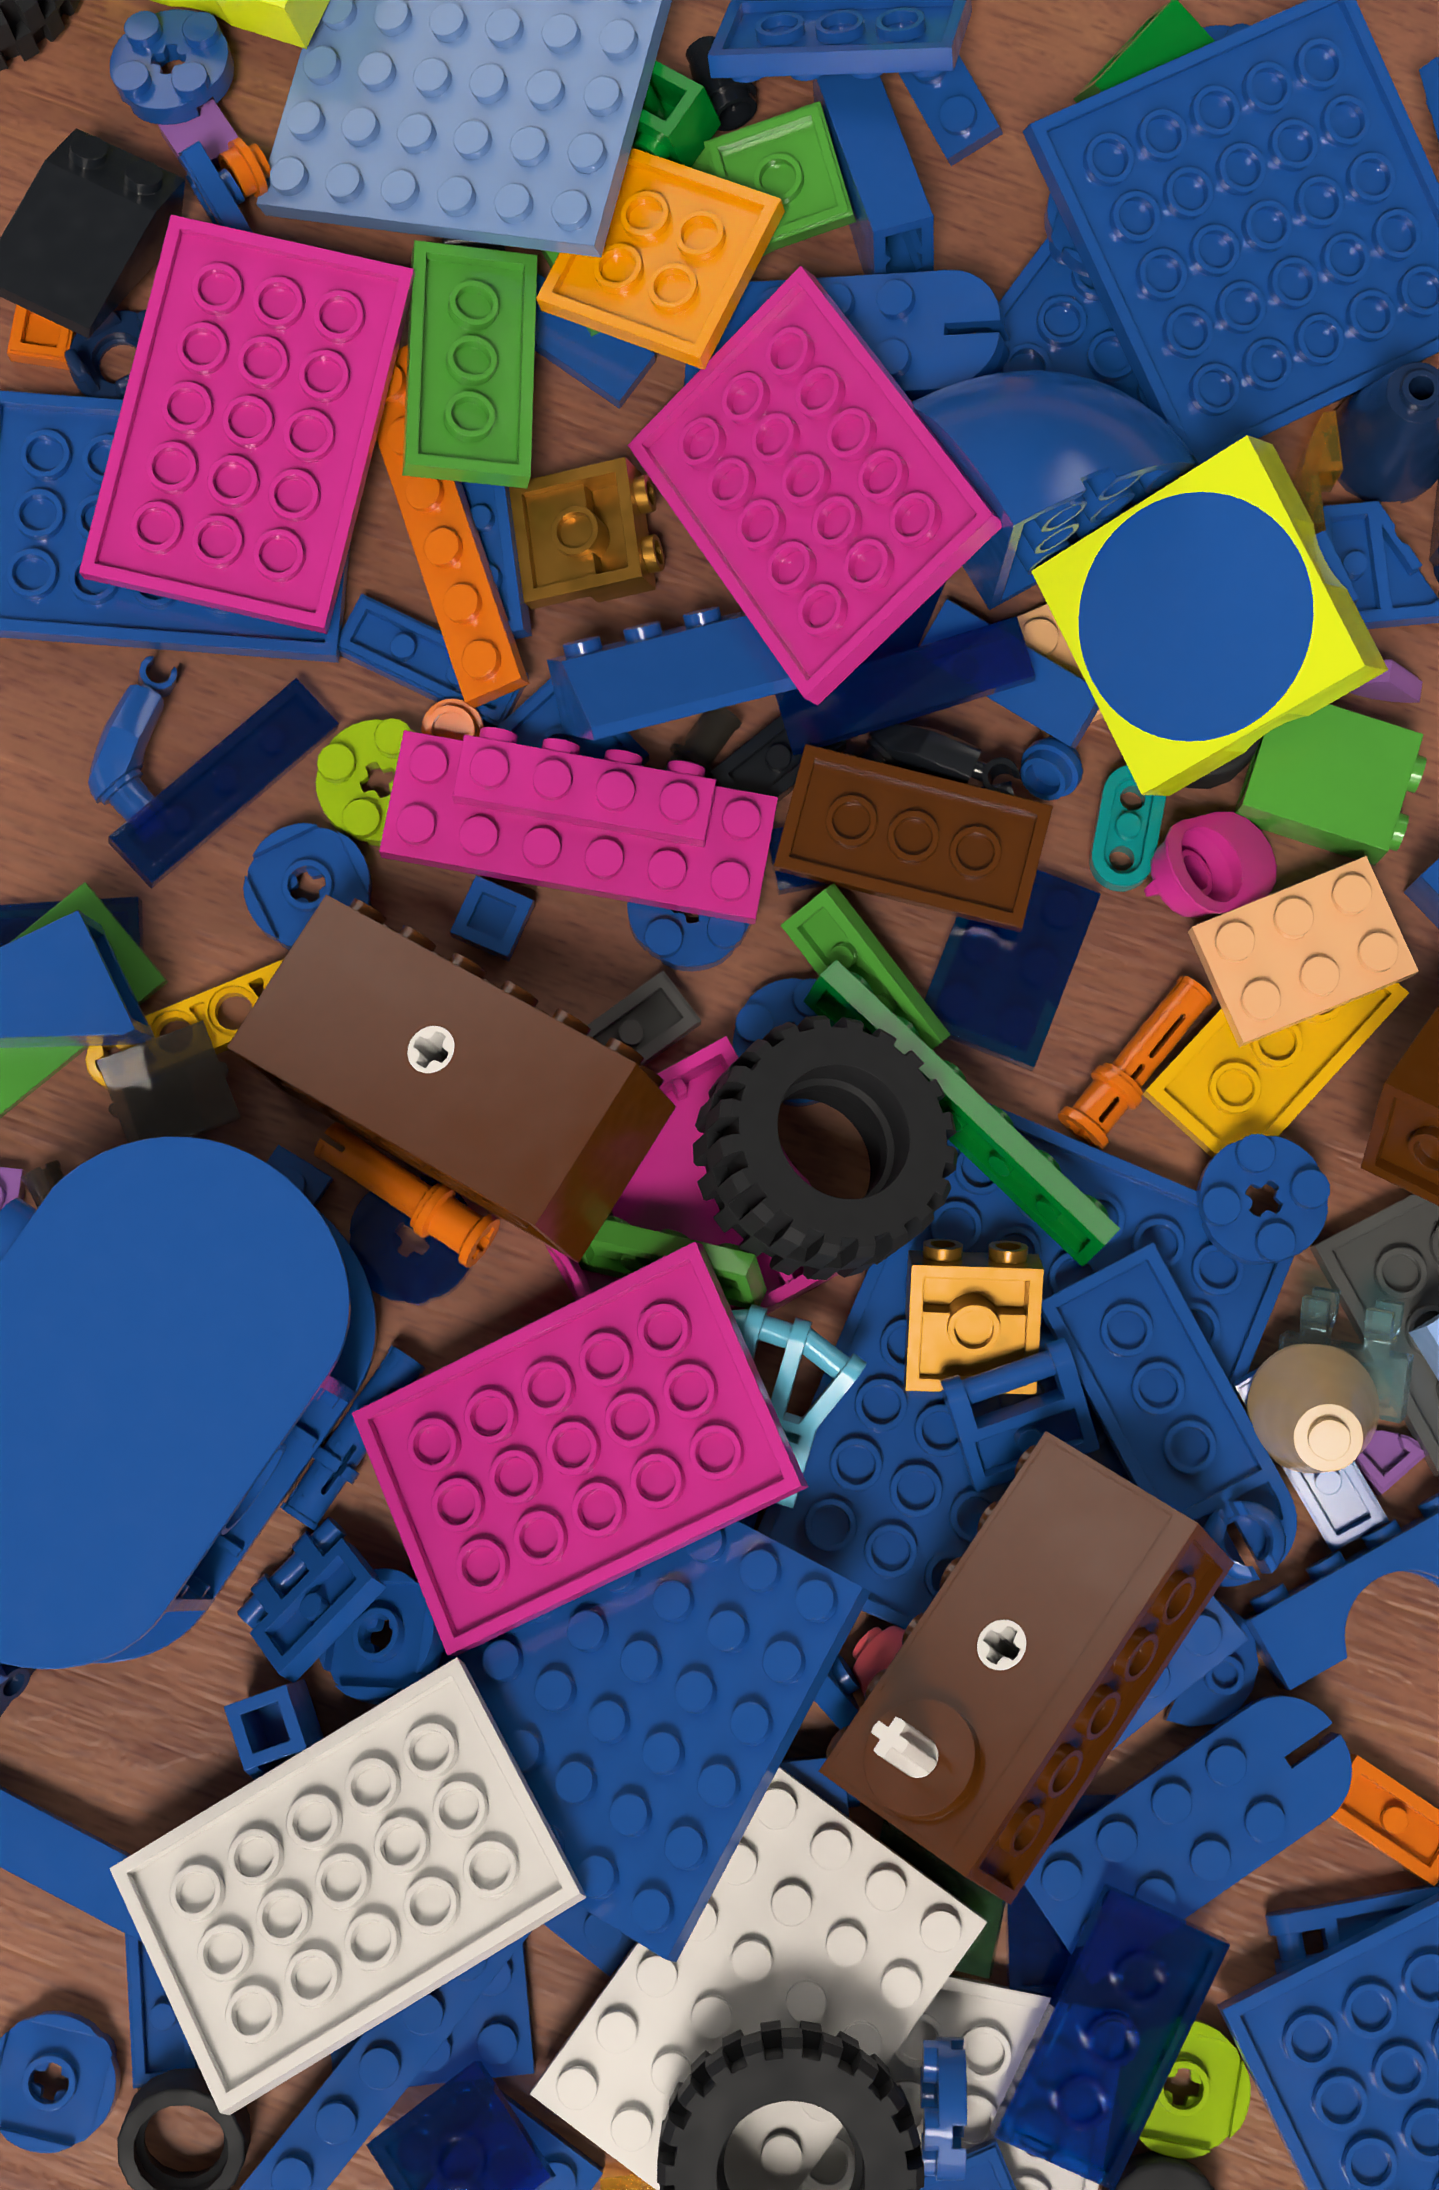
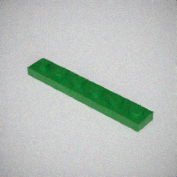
(982, 1129)

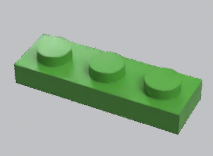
(833, 930)
(627, 1248)

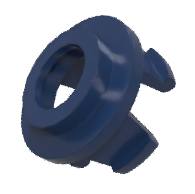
(86, 354)

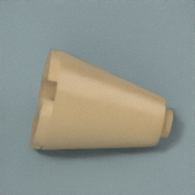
(1313, 1407)

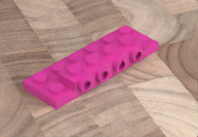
(579, 822)

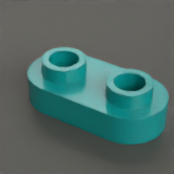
(1126, 832)

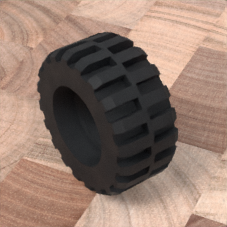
(884, 1101)
(781, 2067)

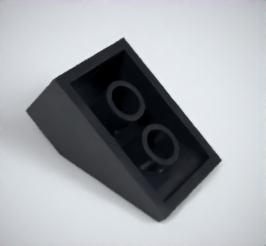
(86, 232)

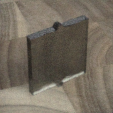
(169, 1086)

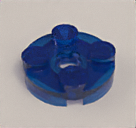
(391, 1275)

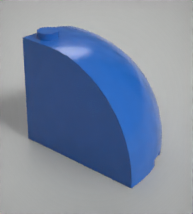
(1050, 461)

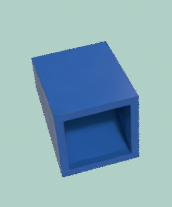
(67, 989)

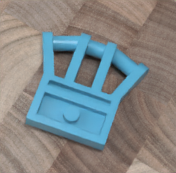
(799, 1340)

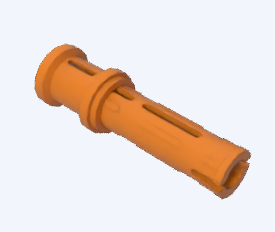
(1119, 1084)
(431, 1208)

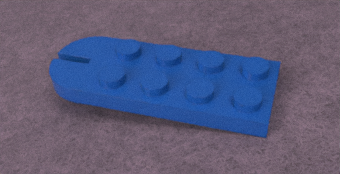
(911, 323)
(1173, 1407)
(1198, 1817)

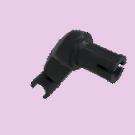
(935, 754)

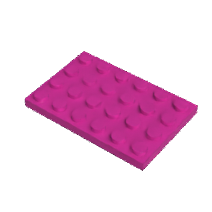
(248, 424)
(813, 486)
(578, 1449)

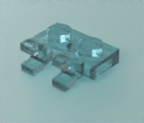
(1388, 1368)

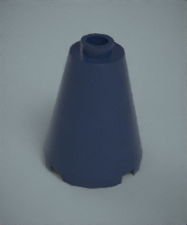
(1391, 436)

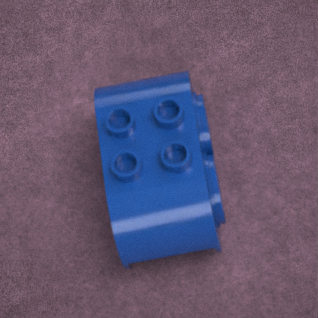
(162, 1387)

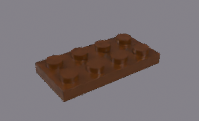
(913, 838)

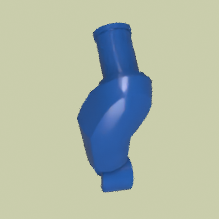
(123, 742)

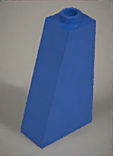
(884, 189)

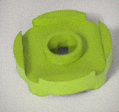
(345, 767)
(1215, 2111)

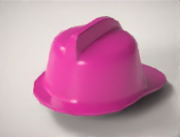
(1212, 865)

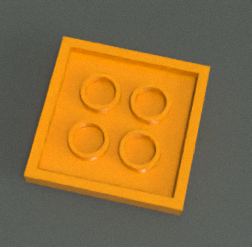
(670, 260)

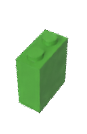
(1334, 782)

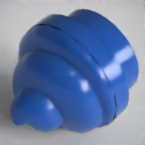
(1051, 769)

